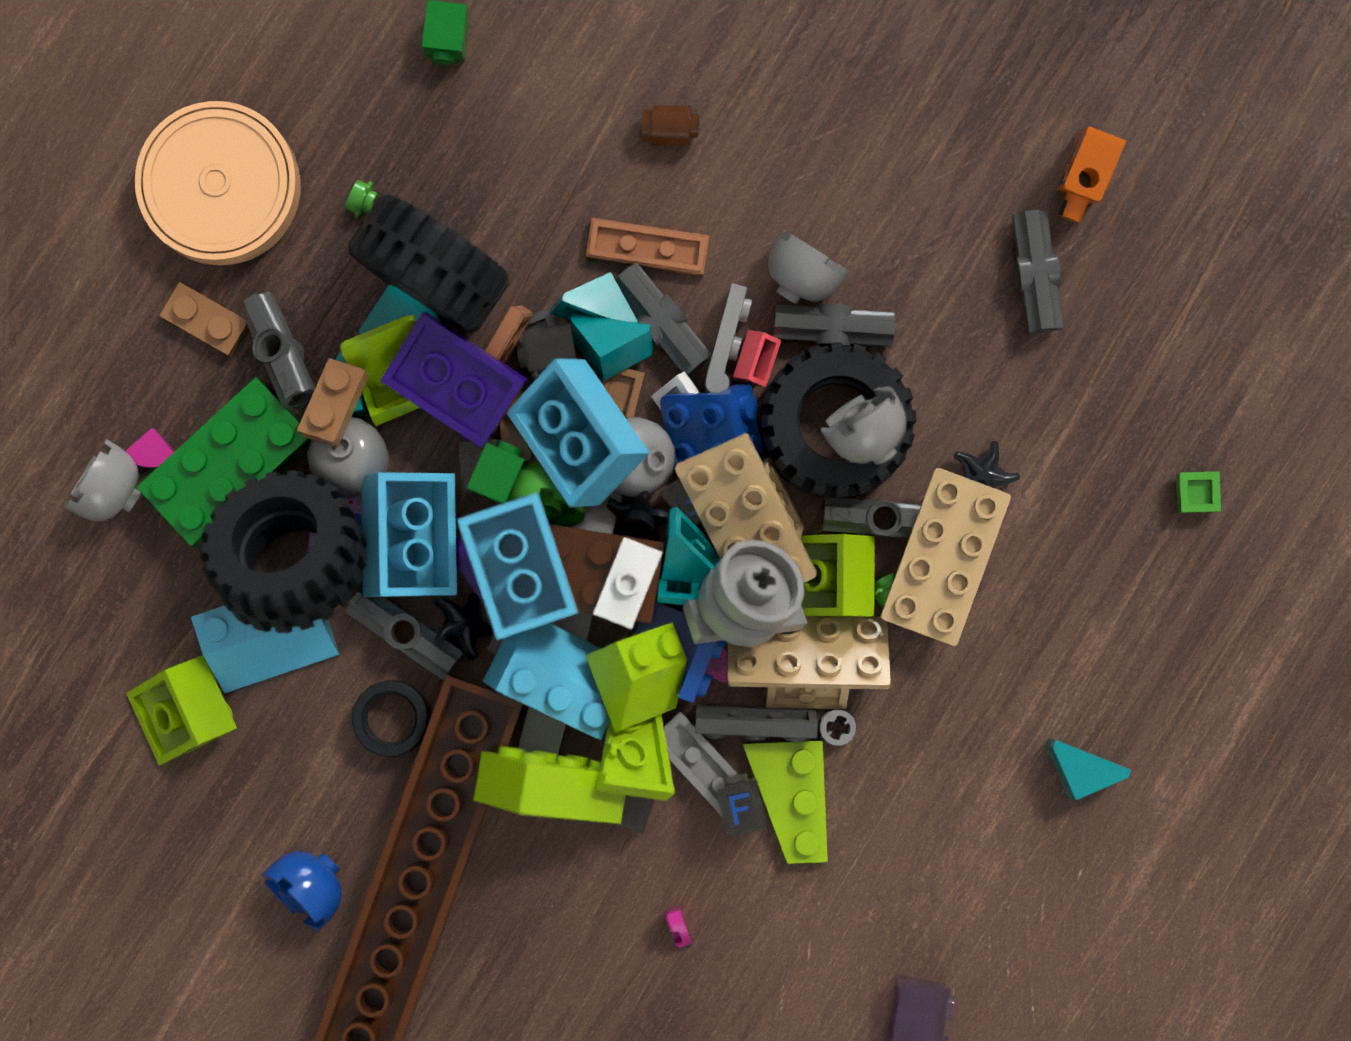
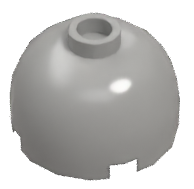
(803, 270)
(867, 429)
(358, 454)
(656, 467)
(106, 485)

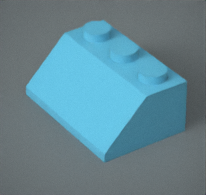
(246, 655)
(551, 674)

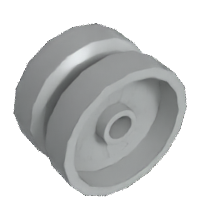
(751, 593)

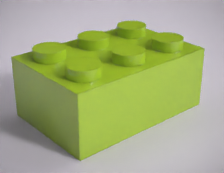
(546, 785)

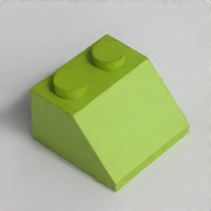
(843, 575)
(639, 675)
(181, 709)

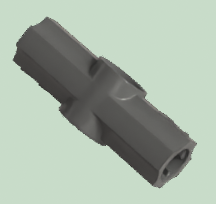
(1037, 272)
(665, 318)
(834, 324)
(287, 366)
(856, 517)
(384, 616)

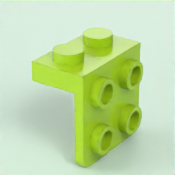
(375, 353)

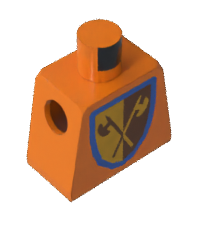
(1095, 155)

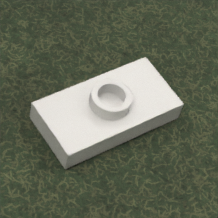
(627, 583)

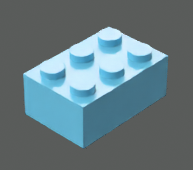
(577, 432)
(409, 534)
(517, 566)

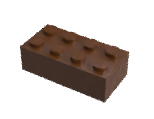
(588, 561)

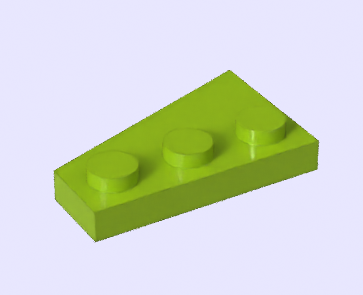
(637, 761)
(794, 795)

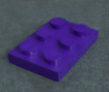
(453, 379)

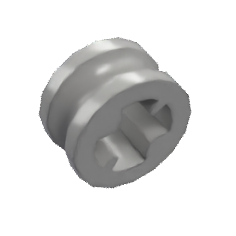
(843, 738)

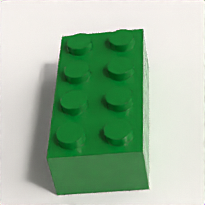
(237, 444)

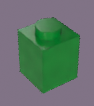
(446, 32)
(497, 472)

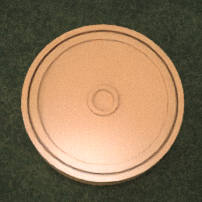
(217, 183)

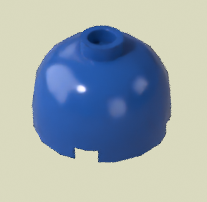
(306, 886)

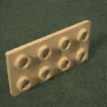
(743, 500)
(945, 556)
(816, 663)

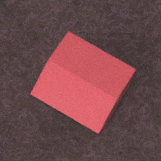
(750, 355)

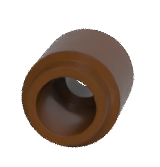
(669, 125)

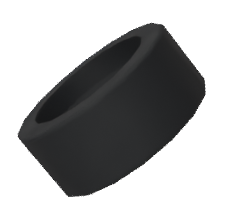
(360, 718)

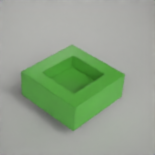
(1198, 492)

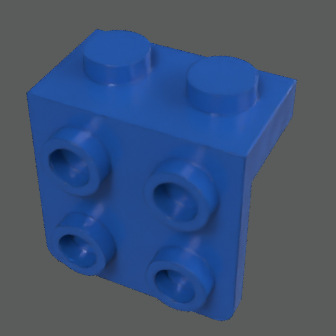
(709, 419)
(698, 656)

